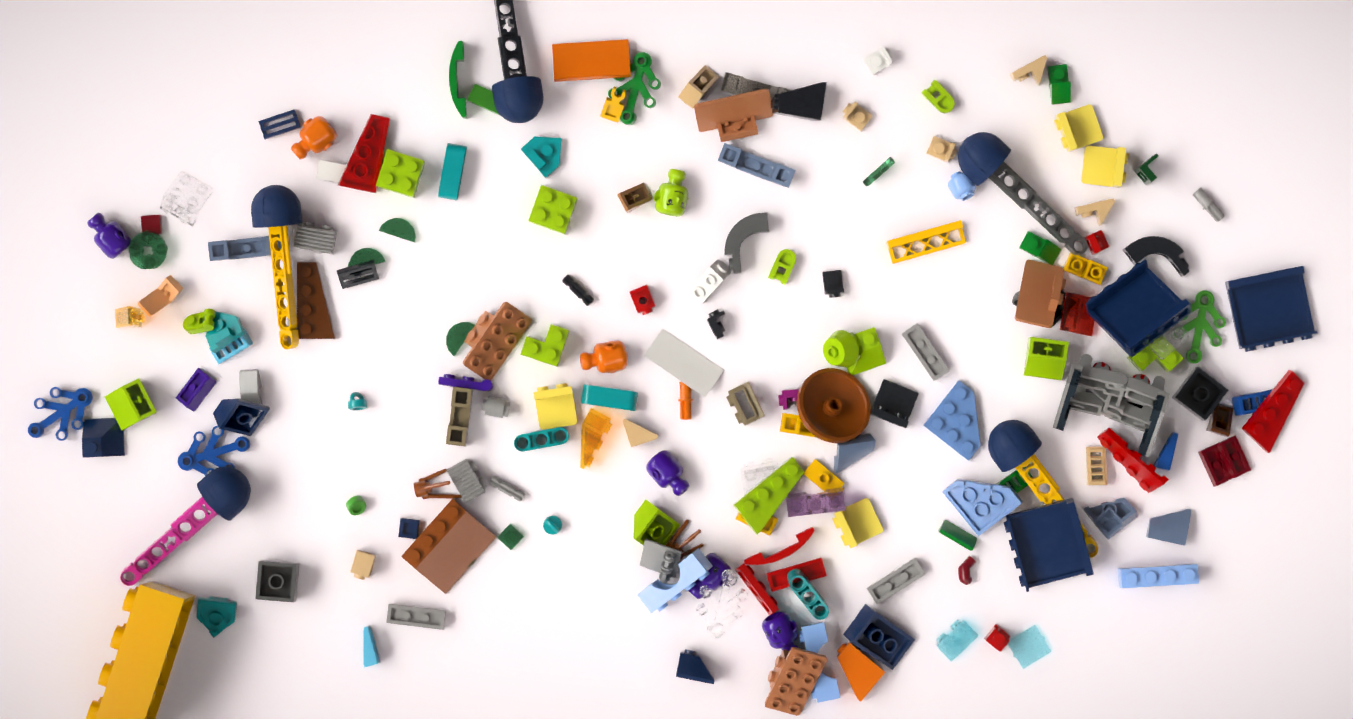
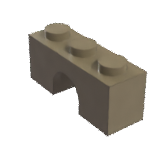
(459, 417)

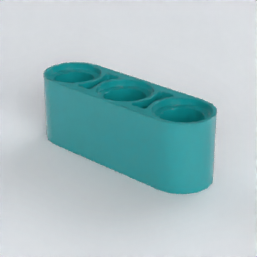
(452, 171)
(609, 397)
(532, 443)
(812, 601)

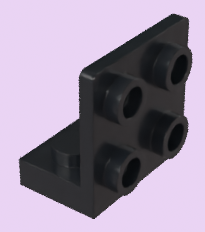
(894, 403)

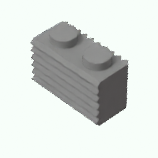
(315, 238)
(466, 480)

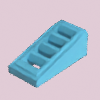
(246, 341)
(370, 651)

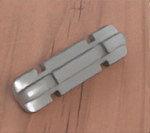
(507, 488)

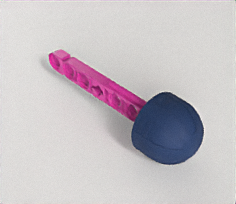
(223, 492)

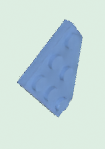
(956, 421)
(982, 502)

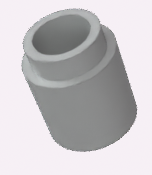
(496, 407)

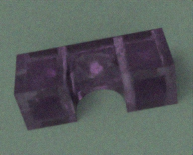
(807, 504)

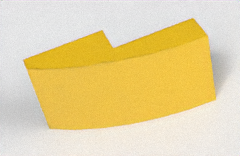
(1085, 268)

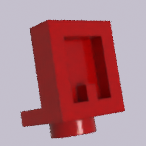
(1096, 242)

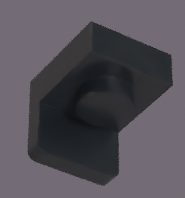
(833, 283)
(716, 327)

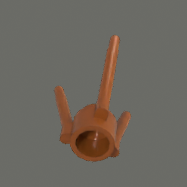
(423, 488)
(679, 547)

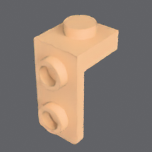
(161, 296)

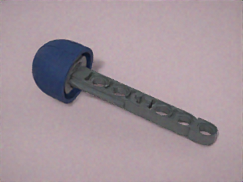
(983, 157)

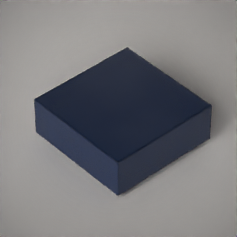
(409, 528)

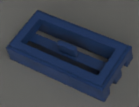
(277, 117)

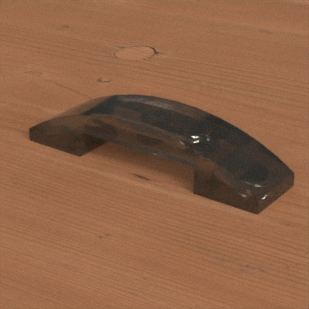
(737, 84)

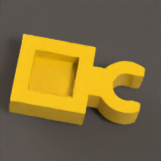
(613, 107)

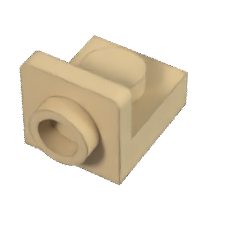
(856, 116)
(941, 149)

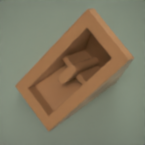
(634, 197)

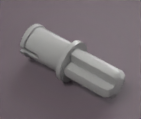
(1208, 204)

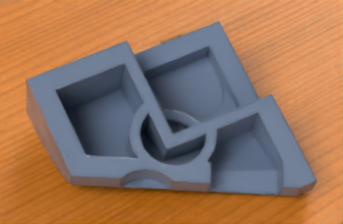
(853, 451)
(1111, 516)
(1170, 527)

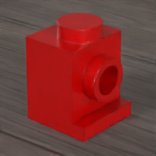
(640, 292)
(997, 638)

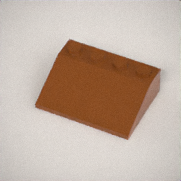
(448, 546)

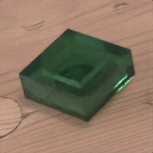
(510, 536)

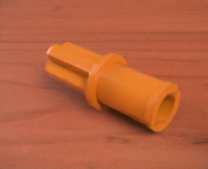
(685, 402)

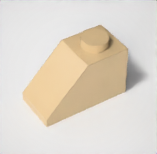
(698, 86)

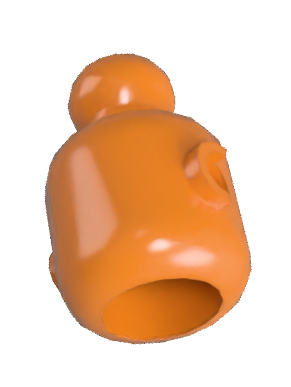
(315, 136)
(606, 357)

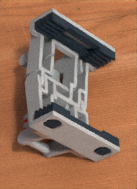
(1107, 399)

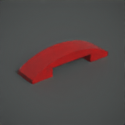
(802, 538)

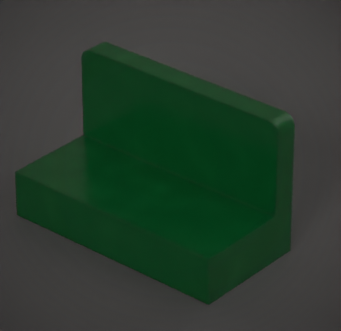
(1145, 172)

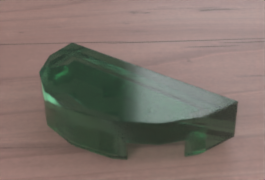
(879, 171)
(399, 228)
(366, 254)
(457, 336)

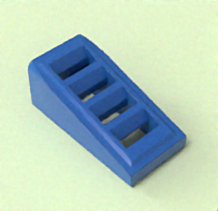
(1241, 405)
(1166, 455)

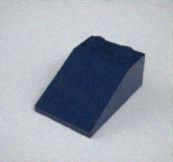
(878, 637)

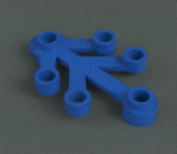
(63, 411)
(209, 452)

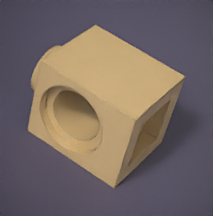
(363, 564)

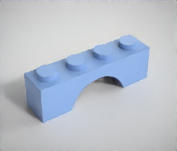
(691, 568)
(1158, 576)
(814, 638)

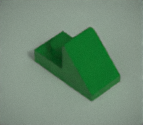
(1059, 84)
(1040, 248)

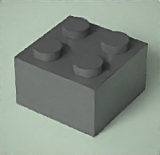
(277, 581)

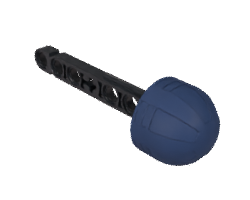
(518, 95)

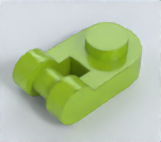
(944, 102)
(786, 260)
(199, 322)

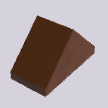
(1220, 420)

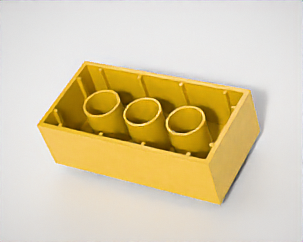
(144, 654)

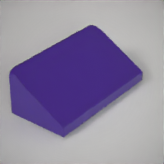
(196, 389)

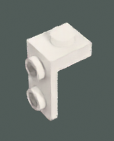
(709, 281)

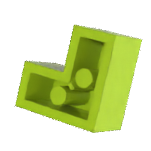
(548, 351)
(1147, 356)

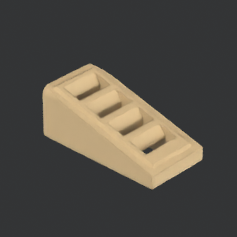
(1089, 481)

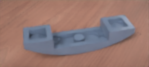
(756, 166)
(240, 248)

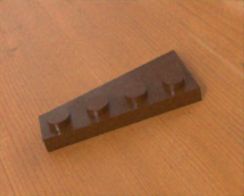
(312, 308)

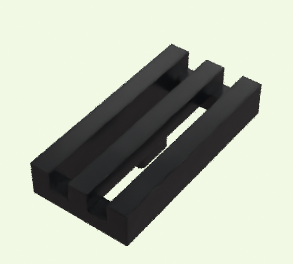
(357, 271)

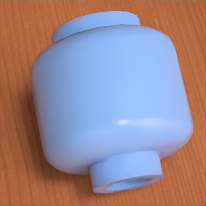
(961, 186)

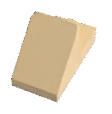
(1035, 68)
(1101, 210)

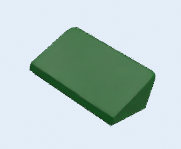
(957, 535)

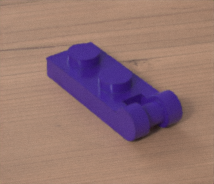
(467, 382)

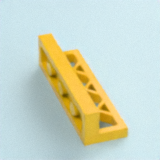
(919, 236)

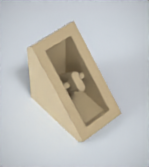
(637, 434)

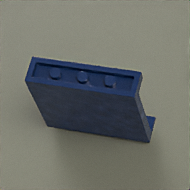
(1270, 308)
(1137, 309)
(1048, 543)

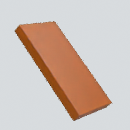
(591, 60)

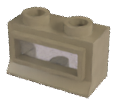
(745, 403)

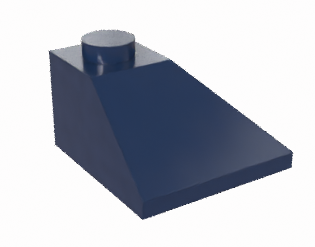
(239, 415)
(102, 438)
(693, 668)

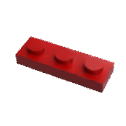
(812, 569)
(757, 588)

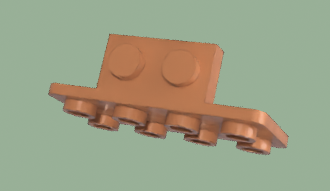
(734, 115)
(1040, 293)
(494, 339)
(793, 679)

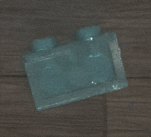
(956, 639)

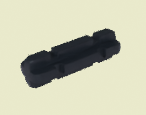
(578, 290)

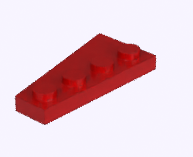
(366, 160)
(1273, 412)
(1131, 460)

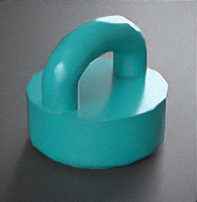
(358, 404)
(552, 525)

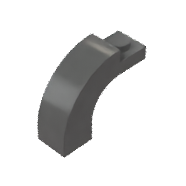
(747, 226)

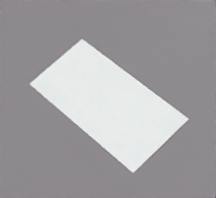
(683, 362)

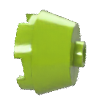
(842, 348)

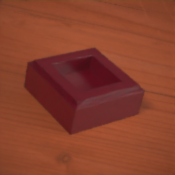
(151, 223)

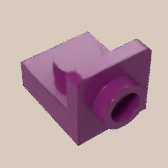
(792, 394)

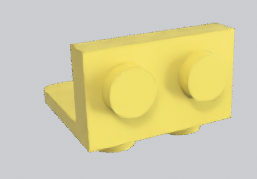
(1078, 128)
(1104, 166)
(555, 406)
(857, 523)

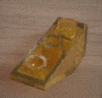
(129, 317)
(592, 430)

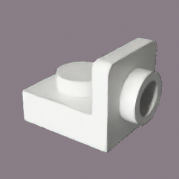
(878, 60)

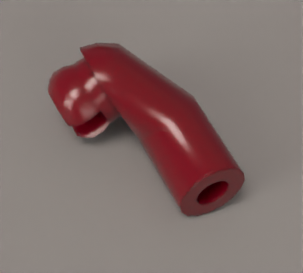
(964, 570)

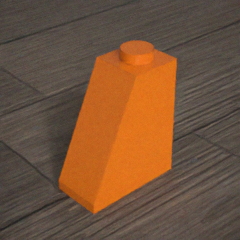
(859, 670)

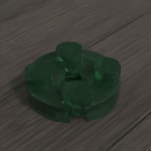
(137, 251)

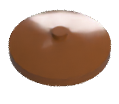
(833, 405)

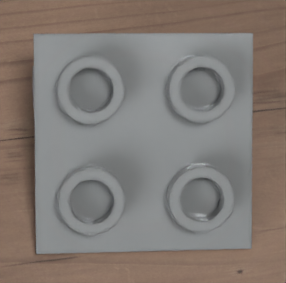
(660, 559)

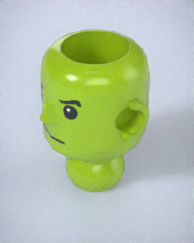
(672, 196)

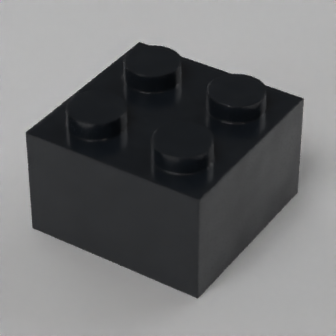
(1200, 393)

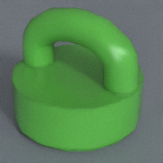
(356, 505)

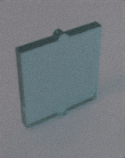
(1029, 646)

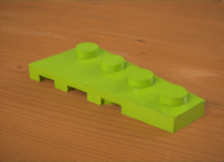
(766, 497)

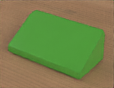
(483, 98)

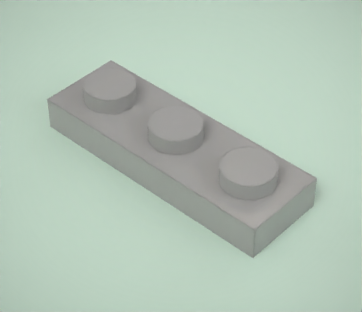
(925, 352)
(895, 581)
(416, 616)

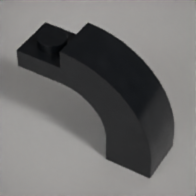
(1157, 245)

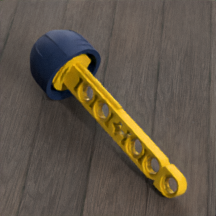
(276, 208)
(1013, 446)

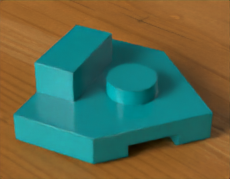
(543, 153)
(226, 330)
(216, 613)

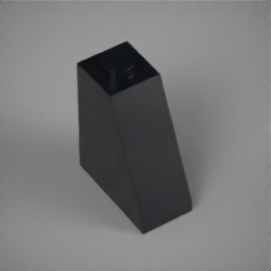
(801, 102)

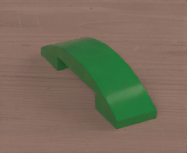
(457, 56)

